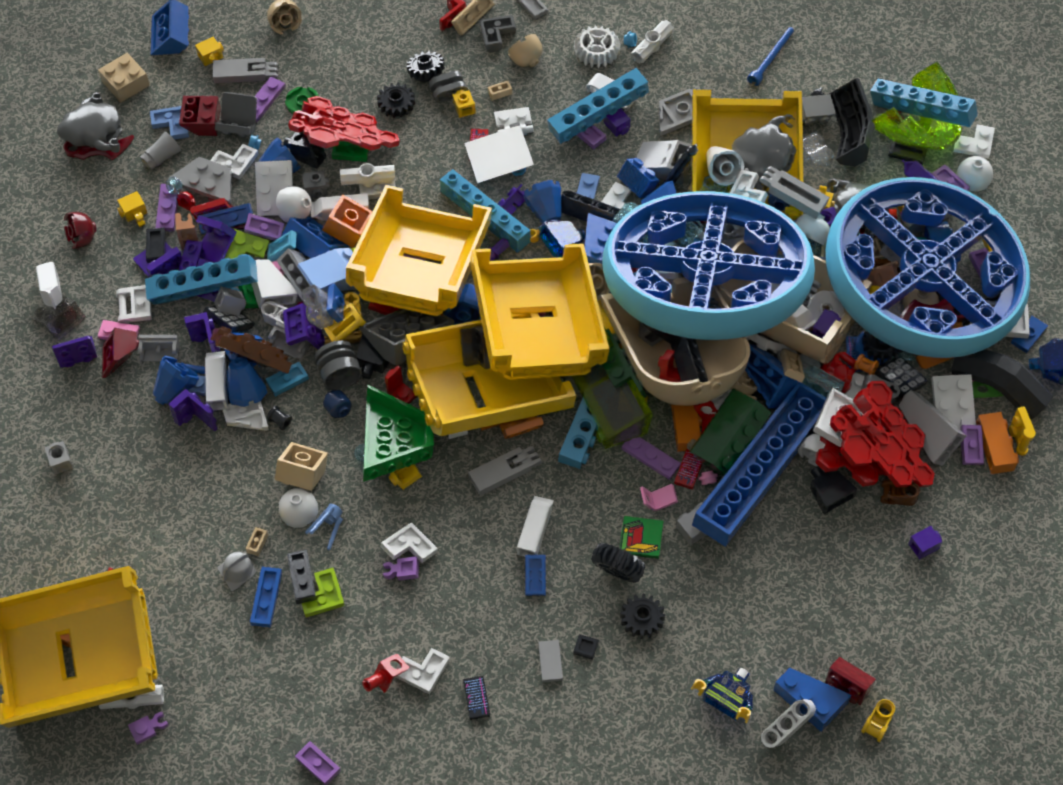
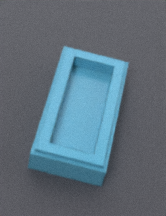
(281, 244)

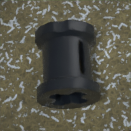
(279, 418)

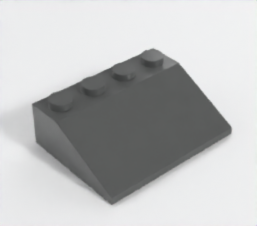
(389, 331)

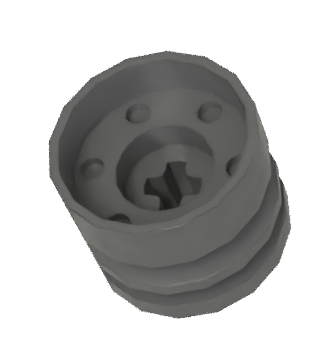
(338, 363)

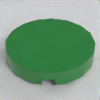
(294, 98)

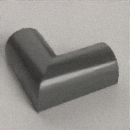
(493, 29)

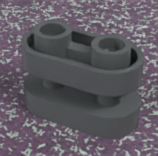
(446, 85)

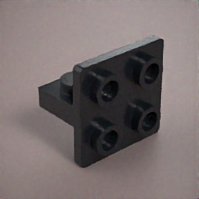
(474, 347)

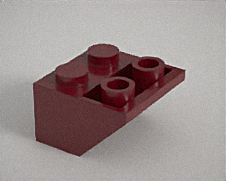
(200, 114)
(850, 680)

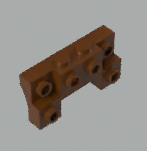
(253, 350)

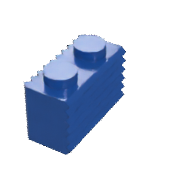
(637, 177)

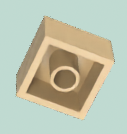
(124, 77)
(301, 466)

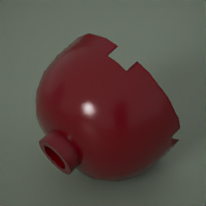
(79, 226)

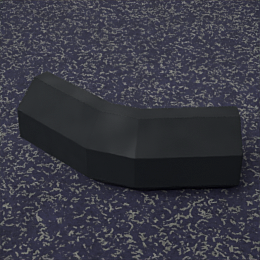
(854, 122)
(1007, 377)

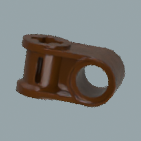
(898, 494)

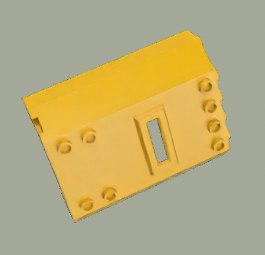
(725, 119)
(408, 283)
(542, 345)
(444, 394)
(107, 640)

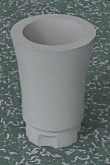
(160, 151)

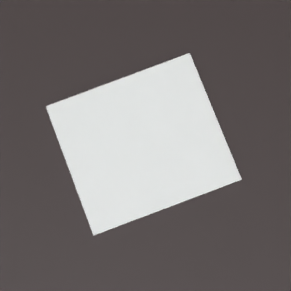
(498, 154)

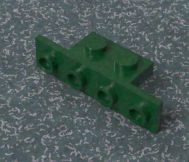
(618, 366)

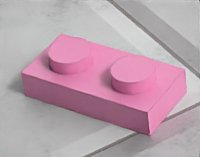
(108, 326)

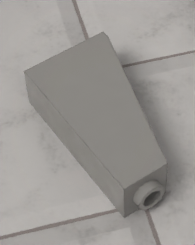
(940, 433)

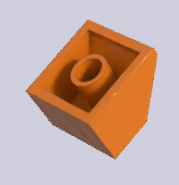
(347, 221)

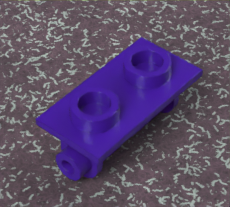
(515, 196)
(191, 254)

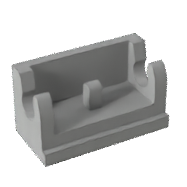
(278, 340)
(157, 346)

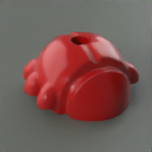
(185, 200)

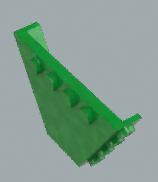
(393, 435)

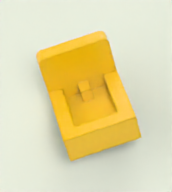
(405, 476)

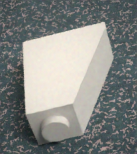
(272, 285)

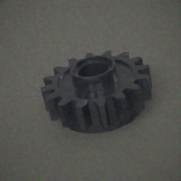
(425, 66)
(396, 100)
(878, 349)
(639, 625)

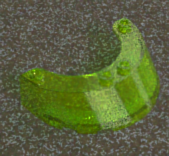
(926, 131)

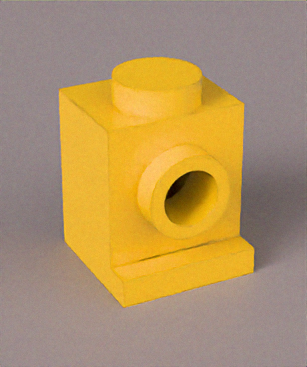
(463, 99)

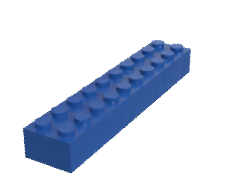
(759, 465)

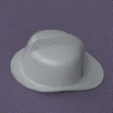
(236, 569)

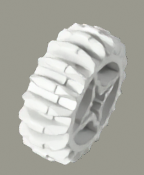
(596, 51)

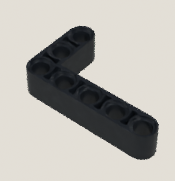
(579, 207)
(686, 356)

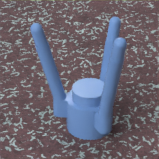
(330, 516)

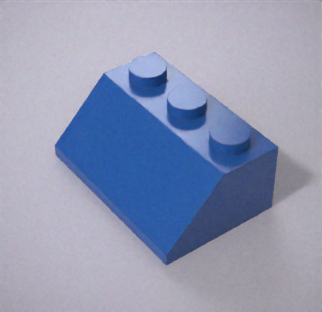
(170, 29)
(311, 238)

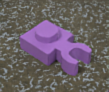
(404, 569)
(145, 729)

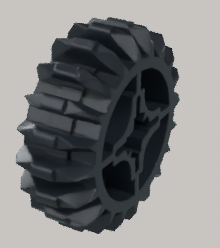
(618, 562)

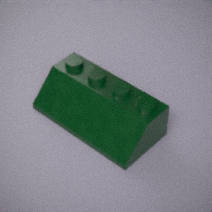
(730, 432)

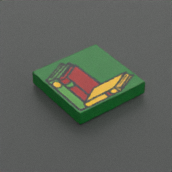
(641, 536)

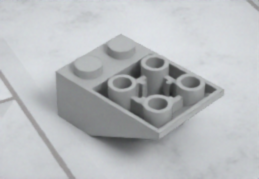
(663, 156)

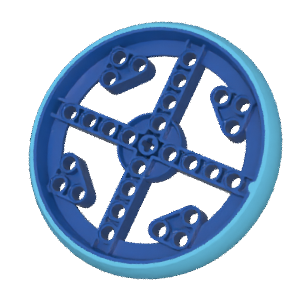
(708, 265)
(928, 267)

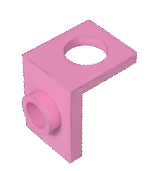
(660, 498)

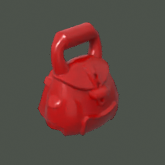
(840, 370)

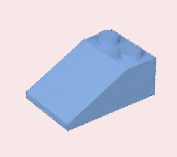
(328, 269)

